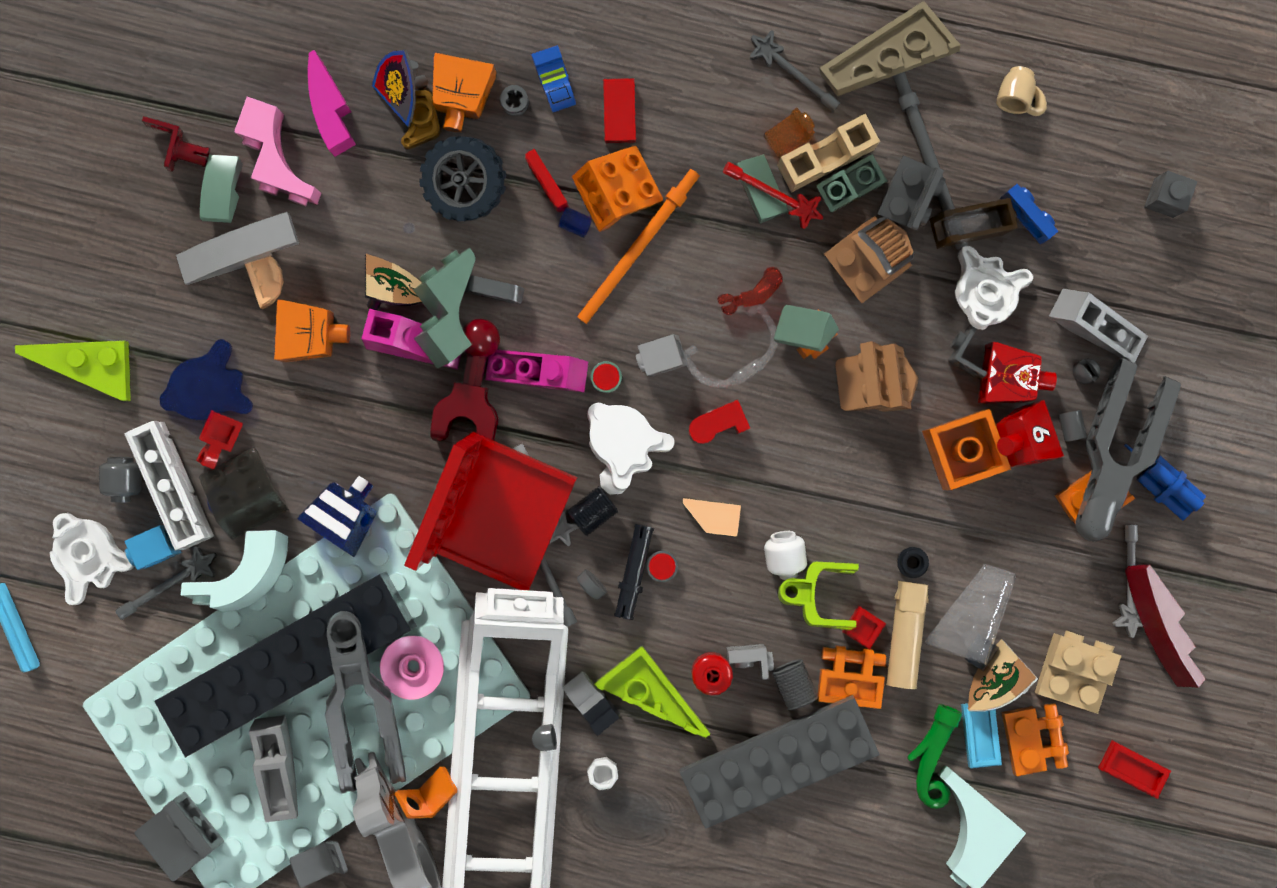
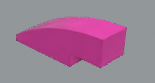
(328, 106)

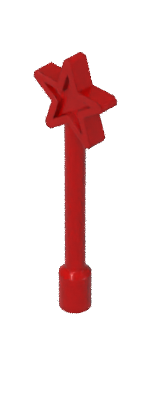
(801, 207)

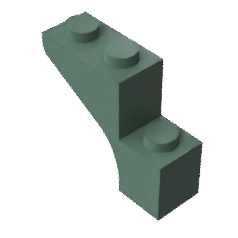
(442, 294)

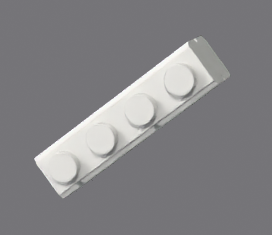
(169, 485)

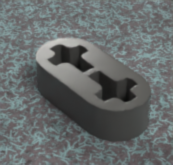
(495, 290)

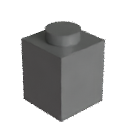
(1170, 194)

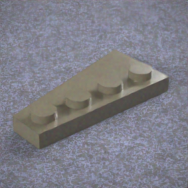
(897, 47)

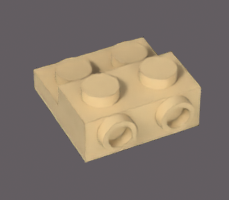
(1077, 671)

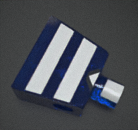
(341, 515)

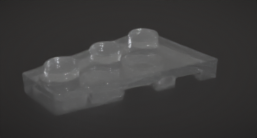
(975, 616)

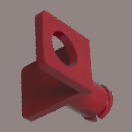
(177, 147)

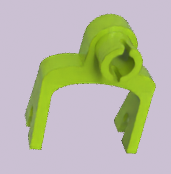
(805, 594)

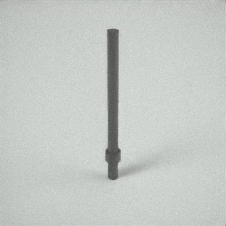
(909, 103)

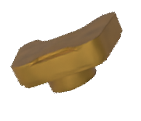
(424, 122)

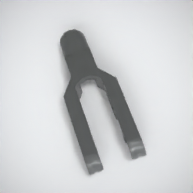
(1108, 479)
(352, 668)

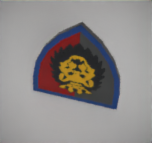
(397, 82)

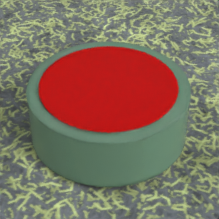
(606, 377)

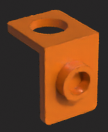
(430, 796)

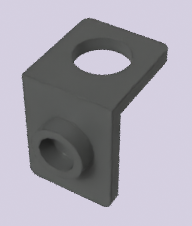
(959, 345)
(318, 863)

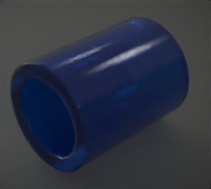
(575, 222)

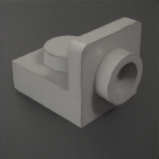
(746, 655)

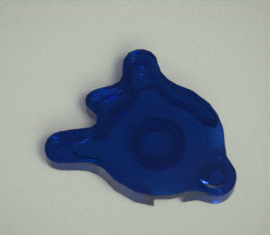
(206, 385)

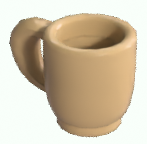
(1018, 92)

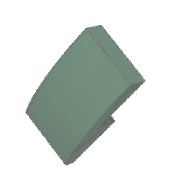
(852, 183)
(218, 188)

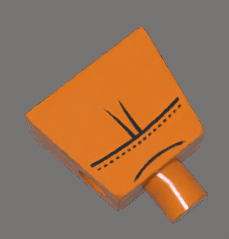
(460, 88)
(306, 332)

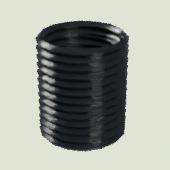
(592, 511)

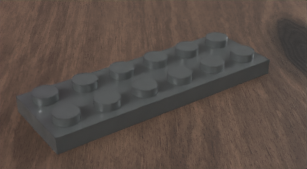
(779, 761)

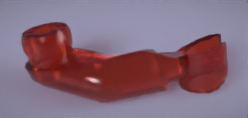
(759, 295)

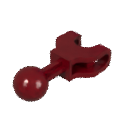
(469, 397)

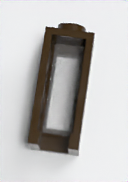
(973, 223)

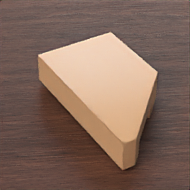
(715, 516)

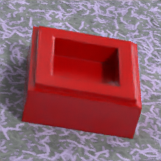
(867, 627)

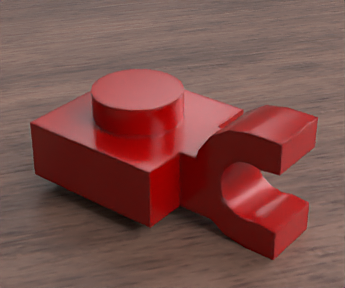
(219, 433)

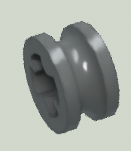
(524, 101)

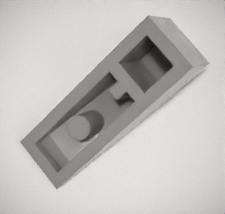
(1098, 324)

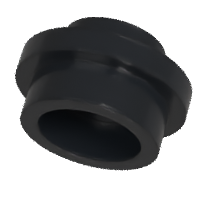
(922, 562)

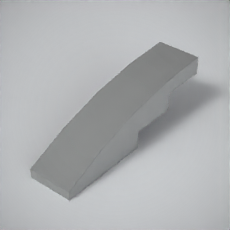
(237, 248)

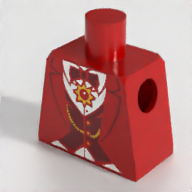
(1012, 375)

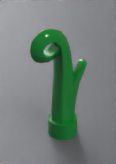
(932, 747)

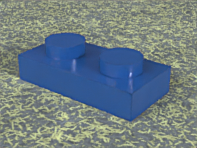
(1037, 222)

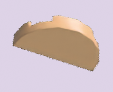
(266, 280)

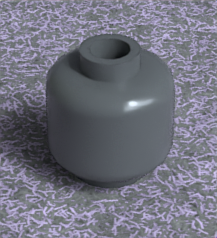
(120, 479)

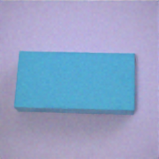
(981, 738)

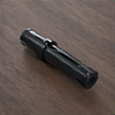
(633, 573)

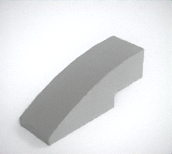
(274, 768)

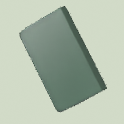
(763, 204)
(805, 328)

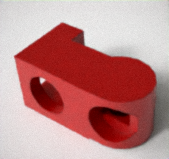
(708, 425)

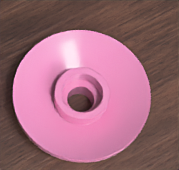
(400, 678)

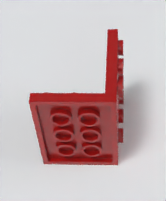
(492, 512)

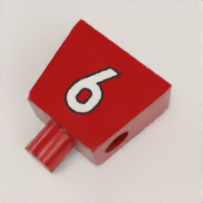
(1028, 436)

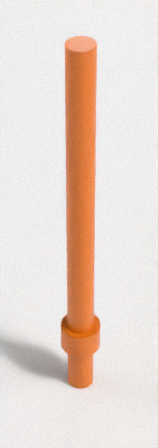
(675, 198)

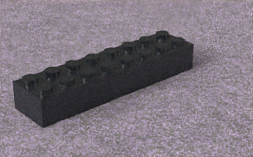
(278, 666)

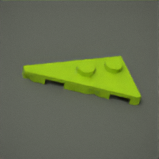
(95, 364)
(645, 685)

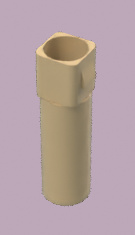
(907, 635)

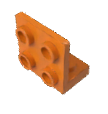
(616, 186)

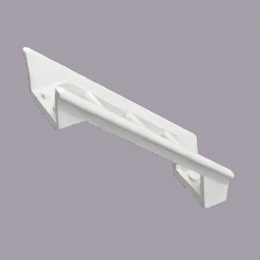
(517, 616)

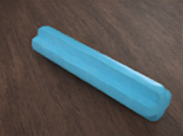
(16, 632)

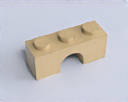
(829, 154)

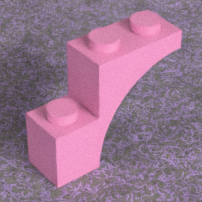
(261, 126)

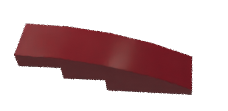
(1160, 620)

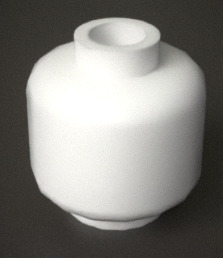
(785, 554)

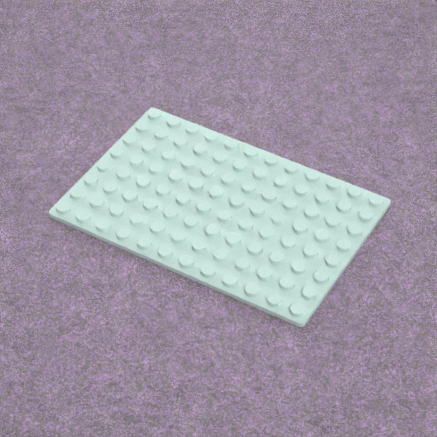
(222, 773)

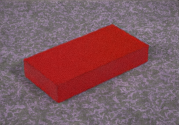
(619, 110)
(546, 181)
(1134, 769)

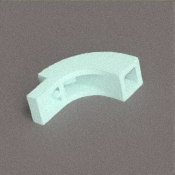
(254, 577)

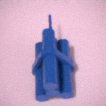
(1171, 487)

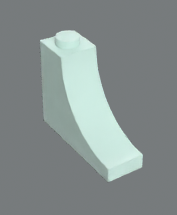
(984, 834)

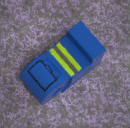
(554, 78)

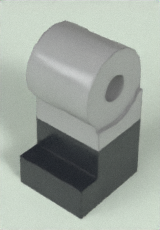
(591, 703)

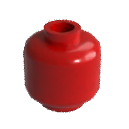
(706, 663)

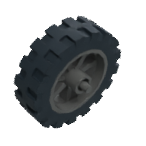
(435, 190)

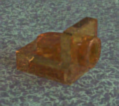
(790, 133)

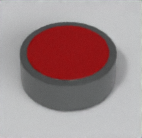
(662, 566)

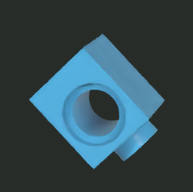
(150, 548)

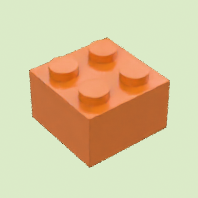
(965, 450)

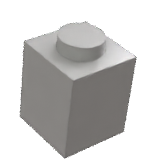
(661, 355)

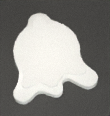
(986, 289)
(623, 440)
(84, 554)

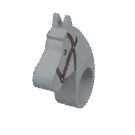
(399, 838)

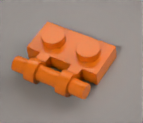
(839, 684)
(1025, 741)

